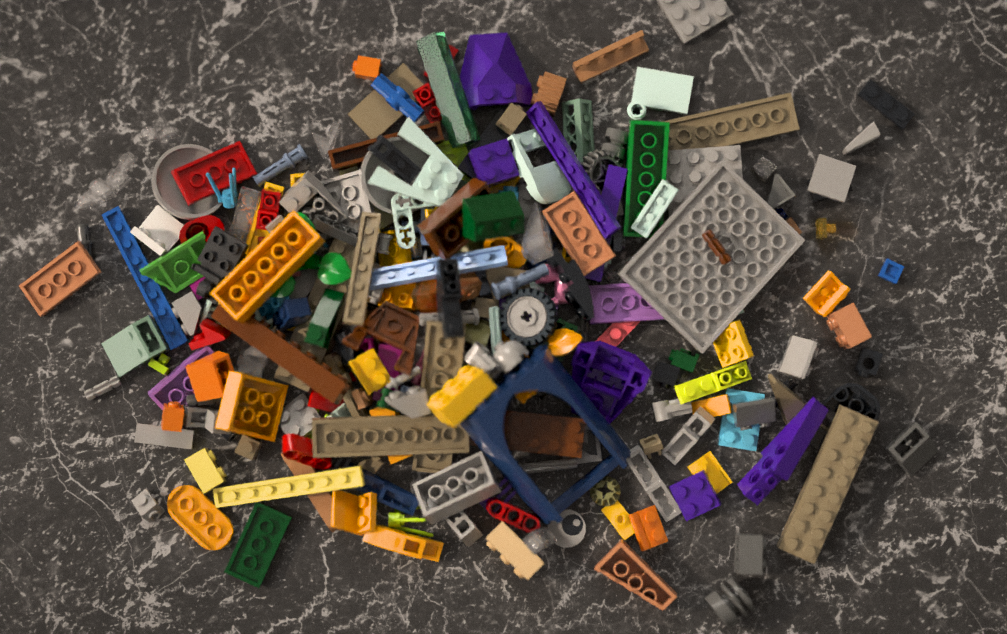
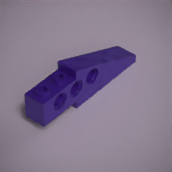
(783, 452)

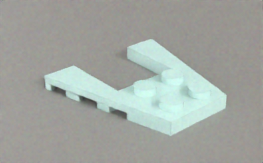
(435, 180)

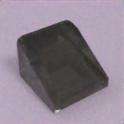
(763, 168)

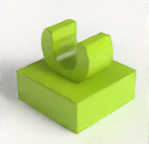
(160, 365)

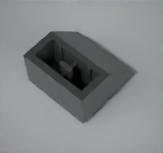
(912, 448)

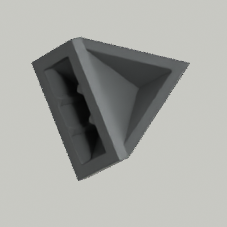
(779, 192)

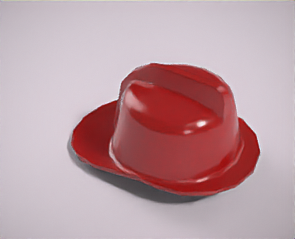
(203, 223)

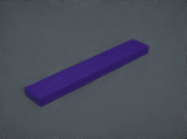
(611, 194)

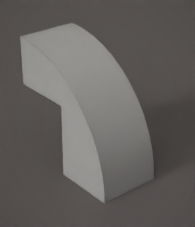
(202, 417)

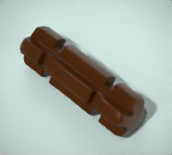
(716, 247)

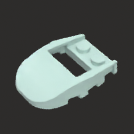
(545, 182)

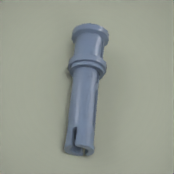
(287, 161)
(511, 284)

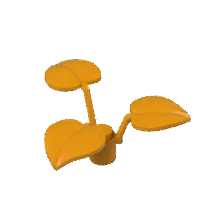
(560, 344)

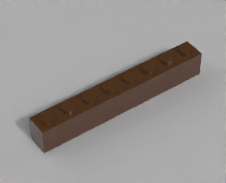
(286, 354)

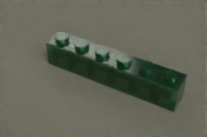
(448, 90)

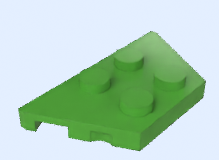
(174, 267)

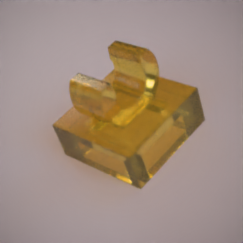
(823, 228)

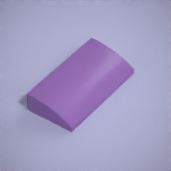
(177, 383)

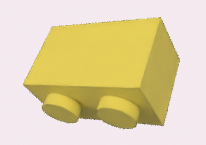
(206, 470)

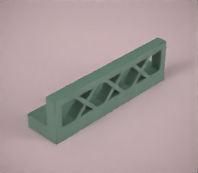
(583, 122)

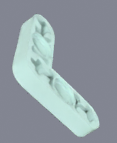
(406, 211)

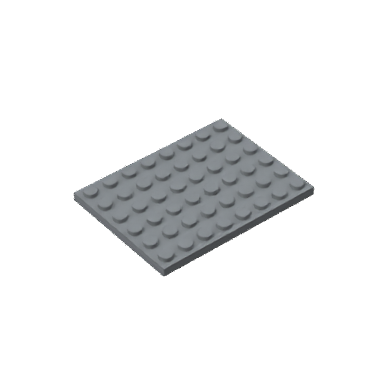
(685, 277)

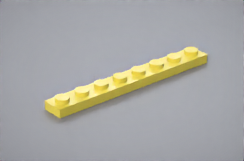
(288, 486)

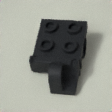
(218, 259)

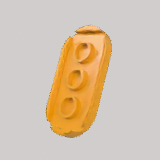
(200, 517)

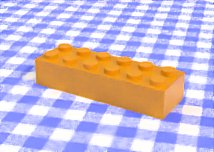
(267, 267)

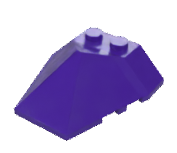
(494, 72)
(608, 376)

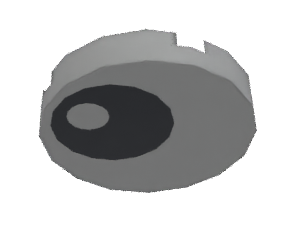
(569, 530)

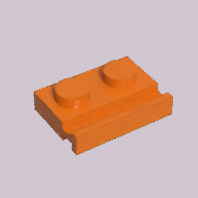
(648, 528)

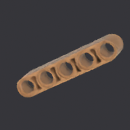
(323, 500)

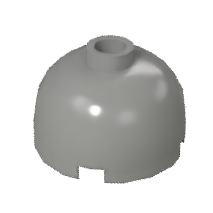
(509, 355)

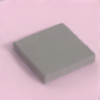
(831, 178)

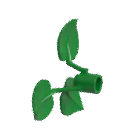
(332, 269)

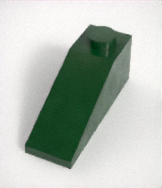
(324, 319)

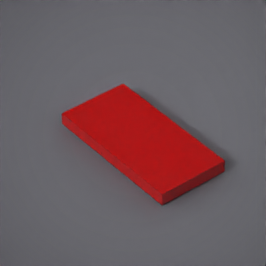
(192, 176)

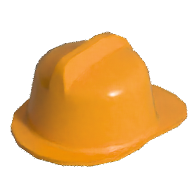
(513, 250)

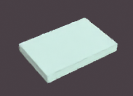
(662, 90)

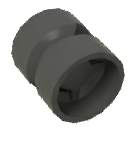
(615, 142)

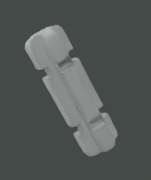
(102, 388)

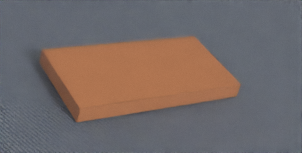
(578, 233)
(60, 279)

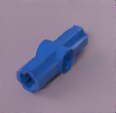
(397, 98)

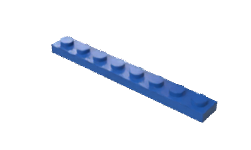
(149, 288)

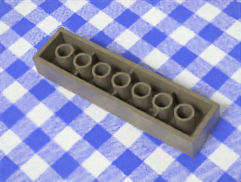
(314, 298)
(827, 484)

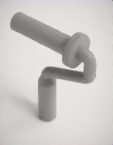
(402, 378)

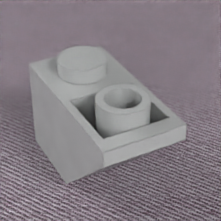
(189, 311)
(411, 402)

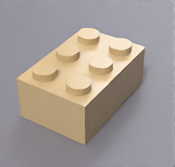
(513, 550)

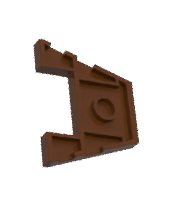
(392, 326)

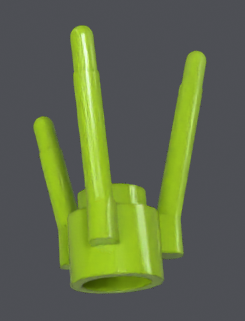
(398, 520)

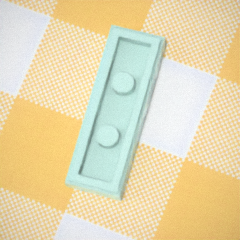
(654, 208)

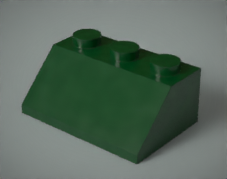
(492, 216)

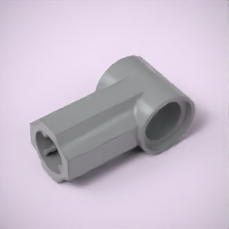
(479, 358)
(668, 409)

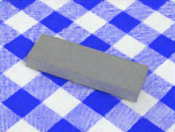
(156, 436)

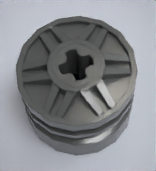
(730, 603)

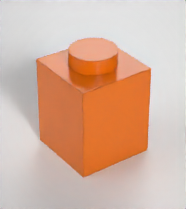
(367, 67)
(172, 416)

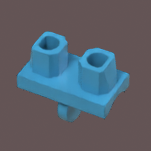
(270, 306)

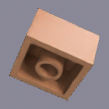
(848, 326)

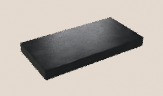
(490, 135)

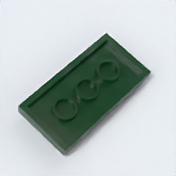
(258, 544)

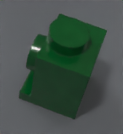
(683, 359)

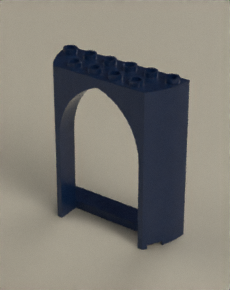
(485, 427)

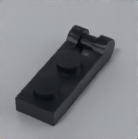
(395, 159)

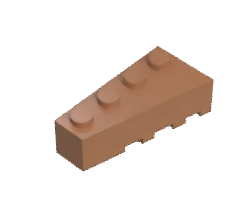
(633, 573)

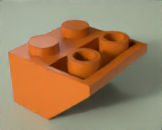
(209, 375)

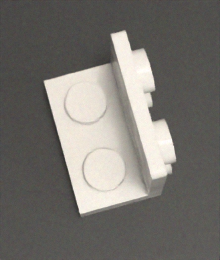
(159, 231)

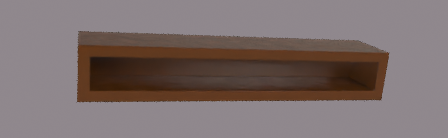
(354, 154)

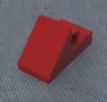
(210, 334)

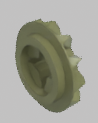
(610, 498)

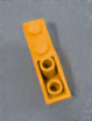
(404, 543)

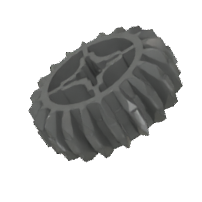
(595, 168)

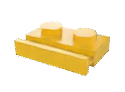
(370, 371)
(713, 470)

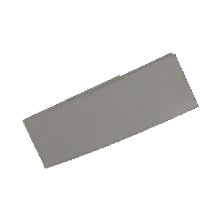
(688, 435)

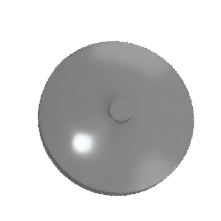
(166, 189)
(376, 195)

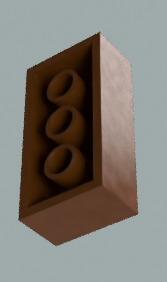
(444, 225)

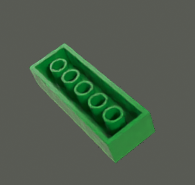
(646, 168)

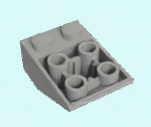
(312, 198)

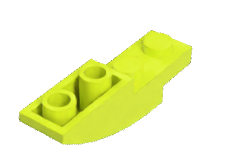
(713, 382)

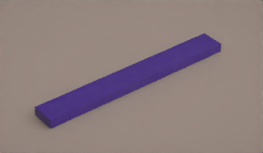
(573, 170)

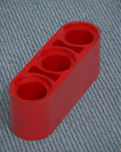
(301, 450)
(506, 508)

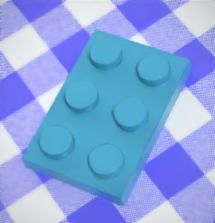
(734, 437)

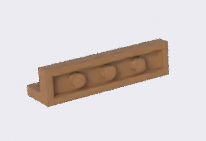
(610, 57)

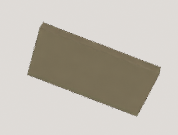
(374, 113)

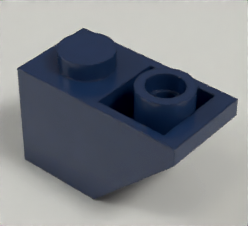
(291, 313)

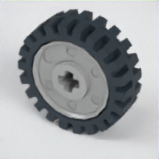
(519, 306)

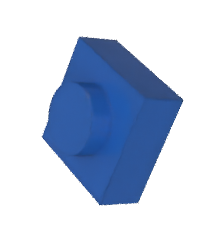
(891, 271)

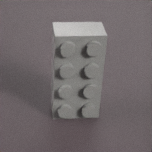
(456, 487)

